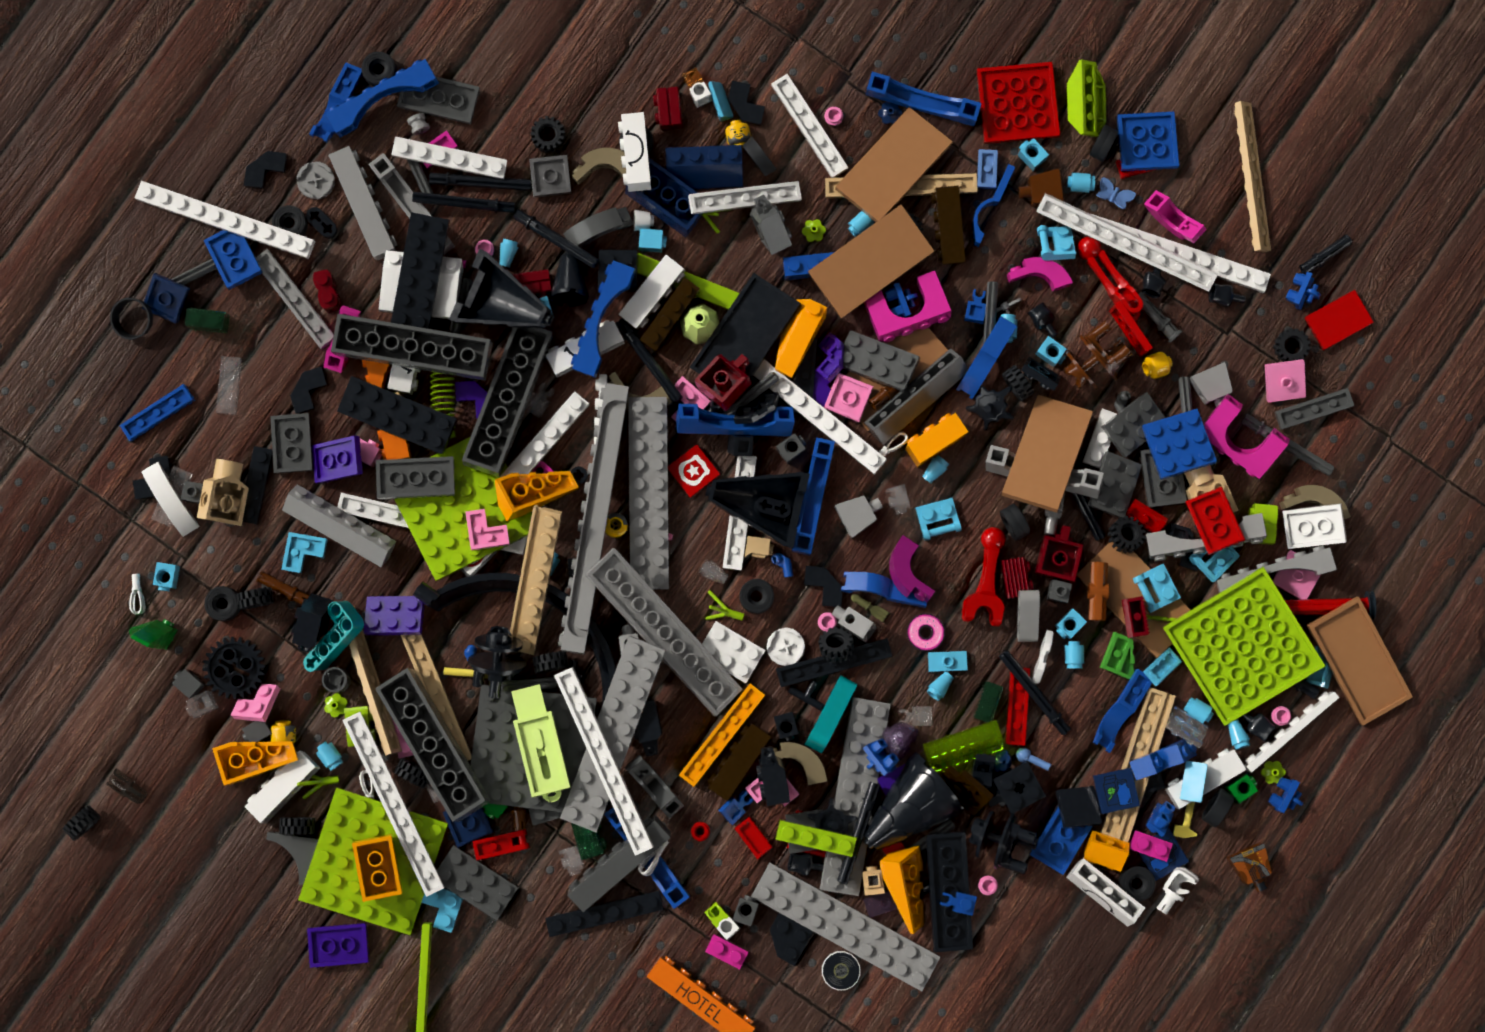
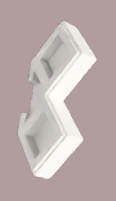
(1044, 651)

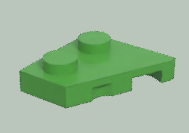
(1119, 656)

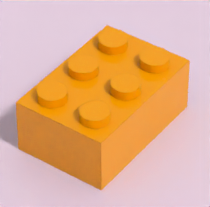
(935, 439)
(377, 867)

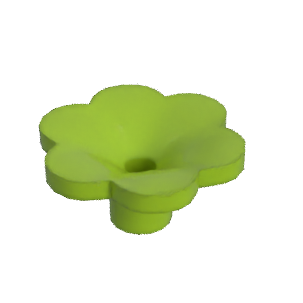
(813, 235)
(340, 702)
(1268, 772)

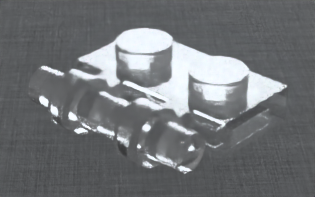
(1186, 727)

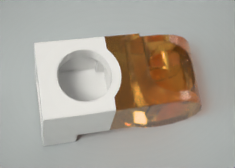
(697, 87)

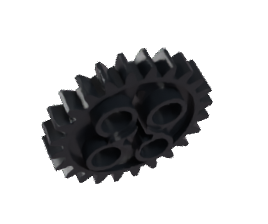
(226, 683)

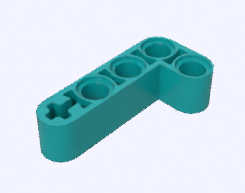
(331, 645)
(831, 714)

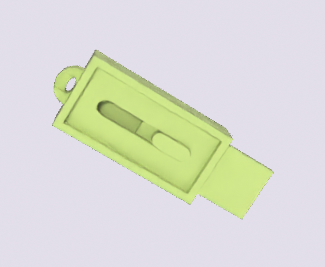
(539, 744)

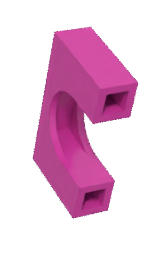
(889, 326)
(1254, 460)

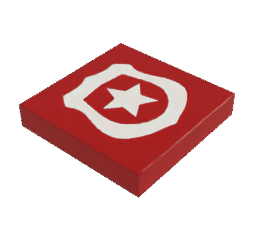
(693, 471)

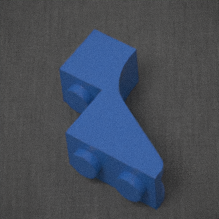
(1162, 759)

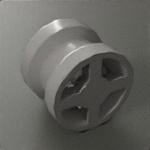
(418, 124)

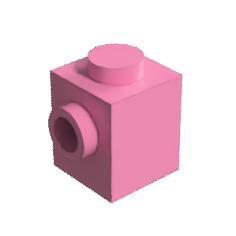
(370, 452)

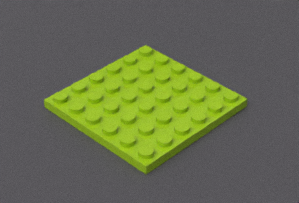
(441, 521)
(1243, 646)
(333, 874)

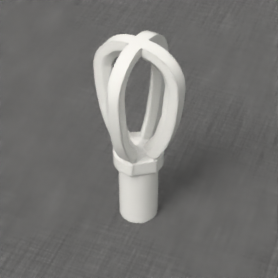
(885, 450)
(136, 588)
(368, 794)
(657, 853)

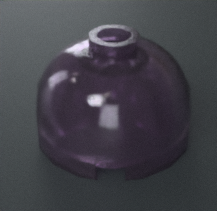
(900, 738)

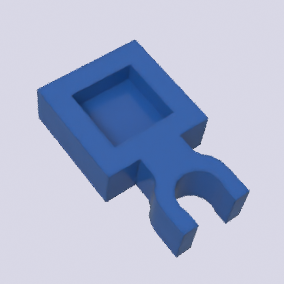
(976, 310)
(733, 808)
(961, 903)

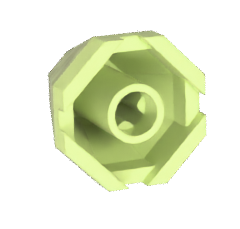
(695, 330)

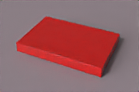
(1338, 320)
(1130, 329)
(1215, 520)

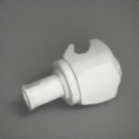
(1173, 887)

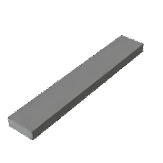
(294, 299)

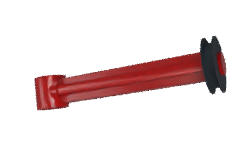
(1324, 606)

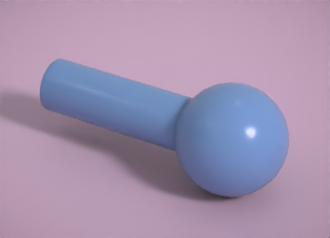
(1023, 754)

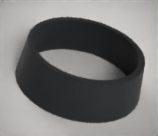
(759, 156)
(115, 322)

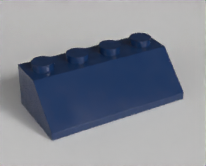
(706, 166)
(667, 199)

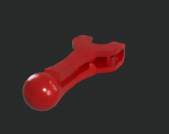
(1090, 249)
(985, 596)

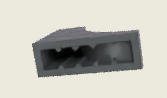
(300, 847)

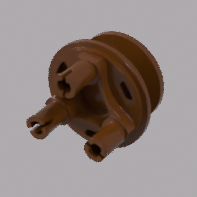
(1108, 358)

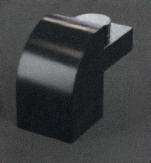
(982, 769)

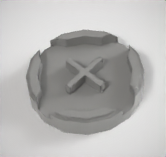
(315, 180)

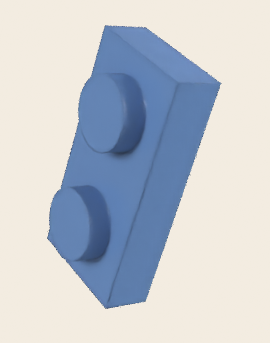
(987, 169)

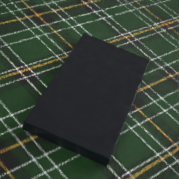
(749, 326)

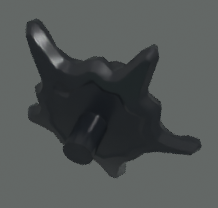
(991, 406)
(832, 819)

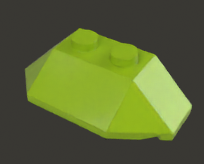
(1086, 99)

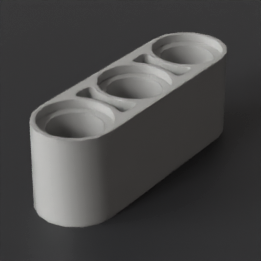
(1028, 615)

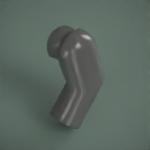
(1122, 400)

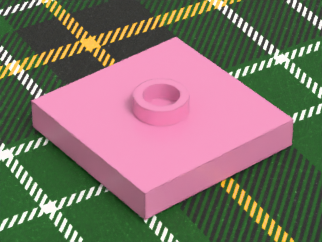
(1285, 380)
(848, 397)
(1295, 581)

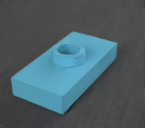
(947, 661)
(1162, 666)

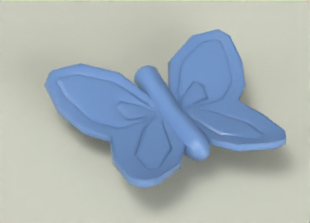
(1108, 192)

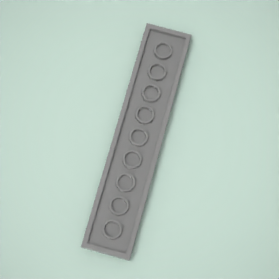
(649, 489)
(663, 628)
(618, 723)
(865, 725)
(845, 926)

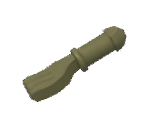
(876, 611)

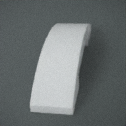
(169, 499)

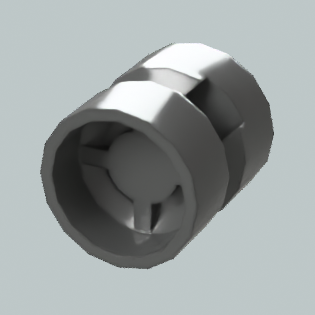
(336, 679)

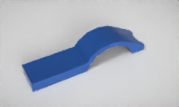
(341, 91)
(977, 233)
(987, 356)
(879, 585)
(1122, 709)

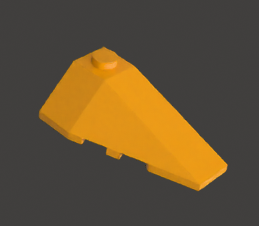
(799, 336)
(520, 492)
(249, 759)
(902, 877)

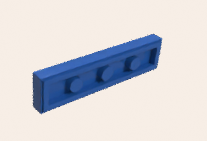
(157, 412)

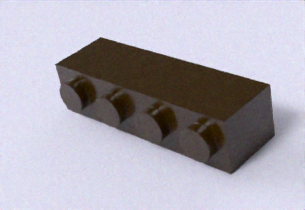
(949, 225)
(670, 314)
(739, 761)

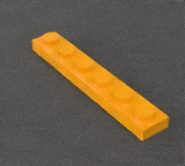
(721, 735)

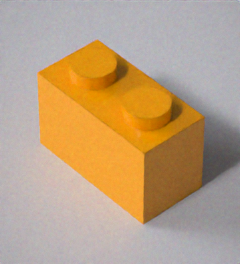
(1106, 851)

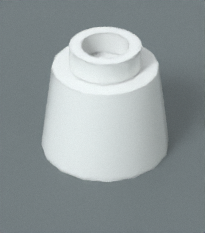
(642, 220)

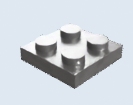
(550, 176)

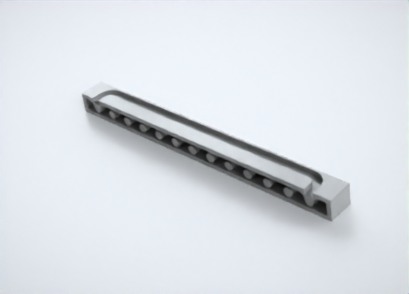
(595, 517)

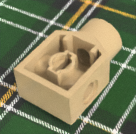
(1203, 481)
(224, 494)

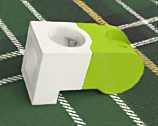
(722, 921)

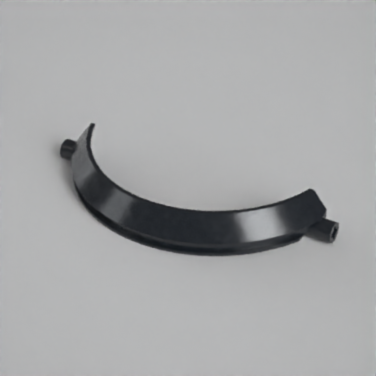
(509, 582)

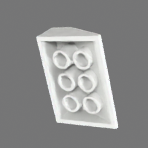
(447, 289)

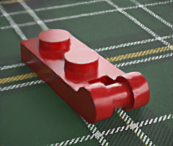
(500, 844)

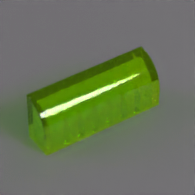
(963, 746)

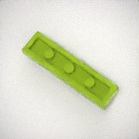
(816, 838)

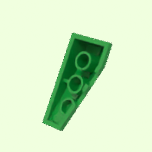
(154, 634)

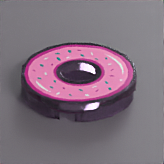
(937, 632)

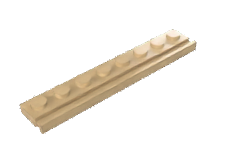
(535, 576)
(1144, 740)

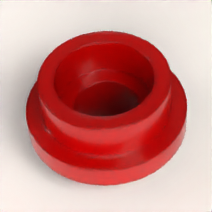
(700, 825)

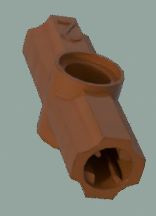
(1098, 591)

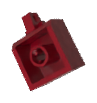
(724, 380)
(1063, 546)

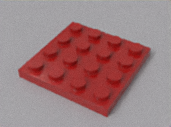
(1018, 102)

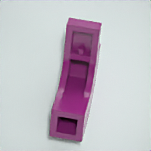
(901, 572)

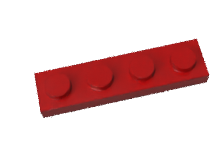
(1016, 712)

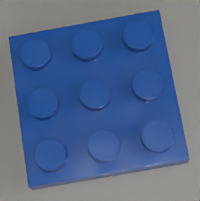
(1147, 141)
(1179, 444)

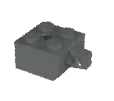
(770, 225)

